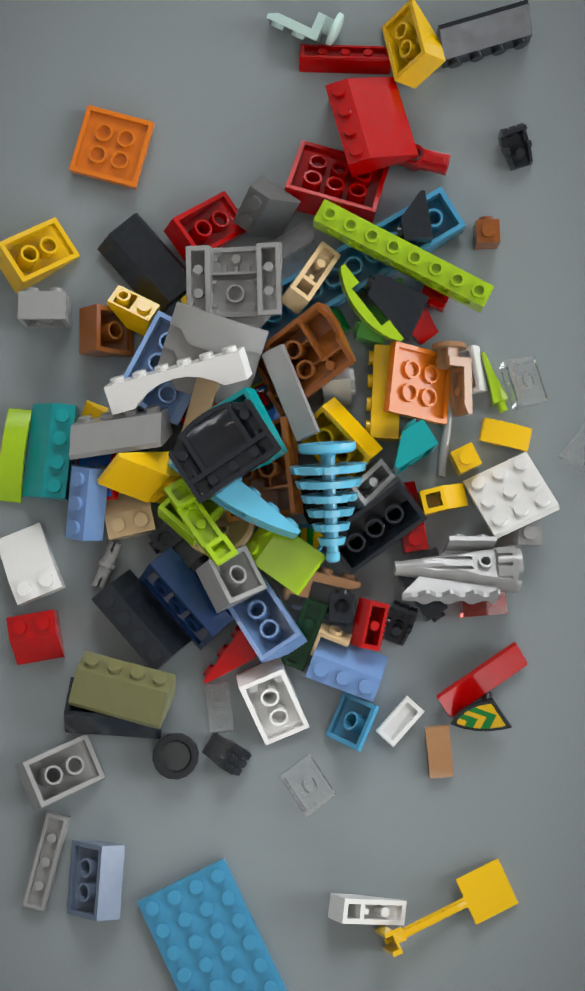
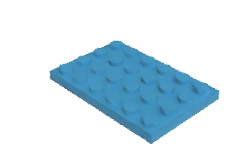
(209, 934)

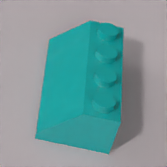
(48, 451)

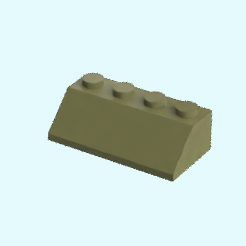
(122, 689)

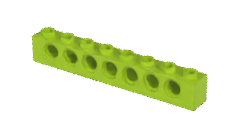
(402, 256)

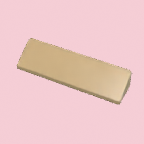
(202, 398)

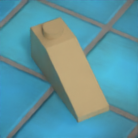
(310, 278)

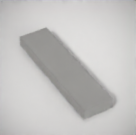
(290, 393)
(46, 861)

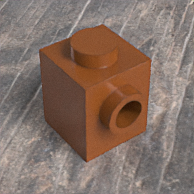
(486, 233)

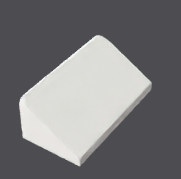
(478, 374)

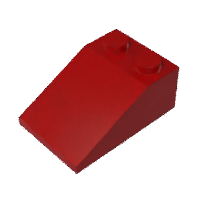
(205, 224)

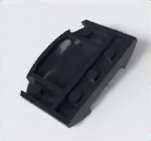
(222, 448)

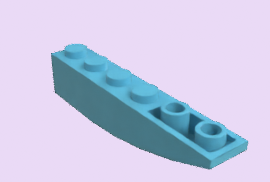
(249, 506)

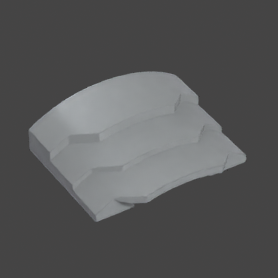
(236, 281)
(199, 332)

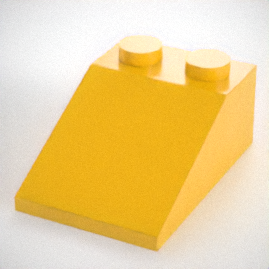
(412, 45)
(35, 254)
(140, 475)

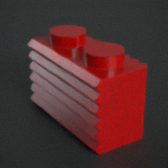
(369, 624)

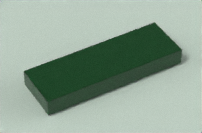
(309, 623)

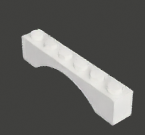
(225, 368)

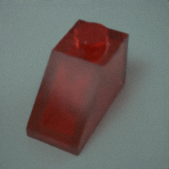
(484, 608)

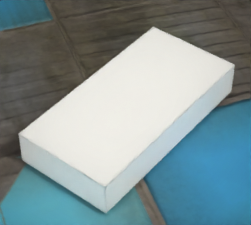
(399, 721)

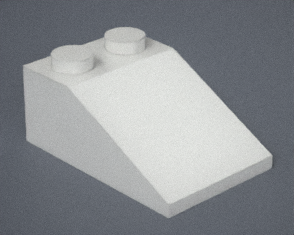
(30, 565)
(272, 701)

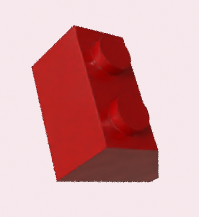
(35, 636)

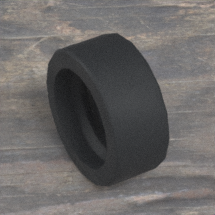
(157, 756)

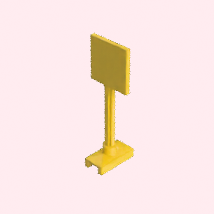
(483, 892)

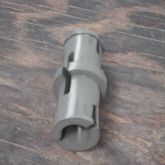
(106, 564)

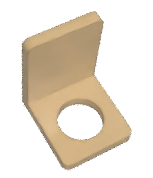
(333, 634)

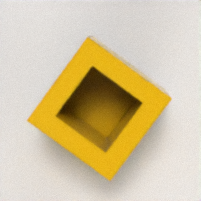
(464, 459)

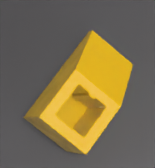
(132, 309)
(442, 498)

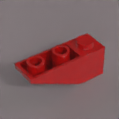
(231, 656)

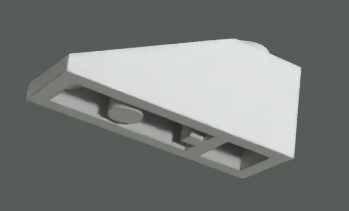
(366, 909)

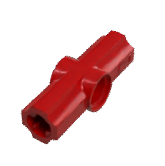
(429, 161)

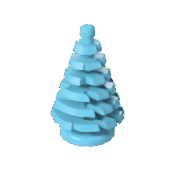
(329, 497)

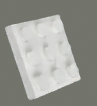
(511, 495)

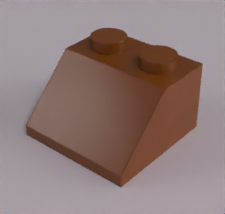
(103, 333)

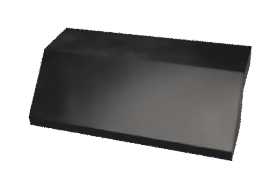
(145, 262)

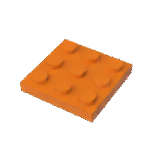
(112, 147)
(415, 385)

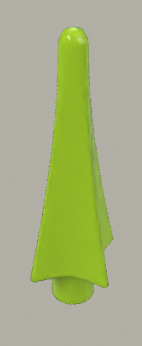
(497, 393)

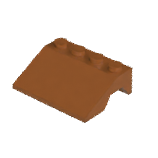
(315, 349)
(275, 479)

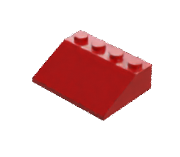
(371, 123)
(325, 174)

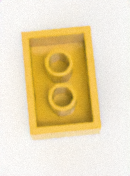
(339, 425)

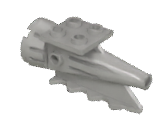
(464, 572)

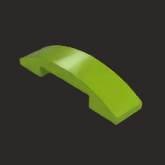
(347, 282)
(14, 454)
(200, 523)

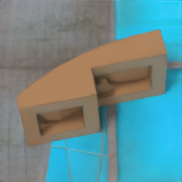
(439, 751)

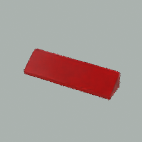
(344, 59)
(482, 679)

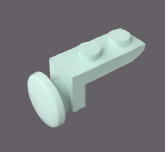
(322, 25)

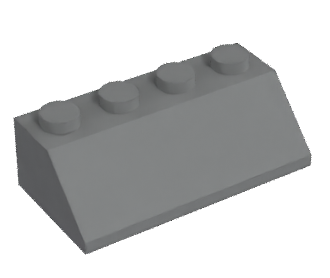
(120, 432)

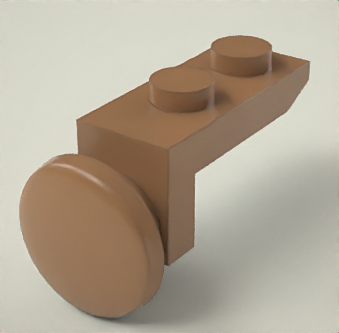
(460, 375)
(326, 576)

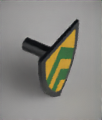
(481, 716)

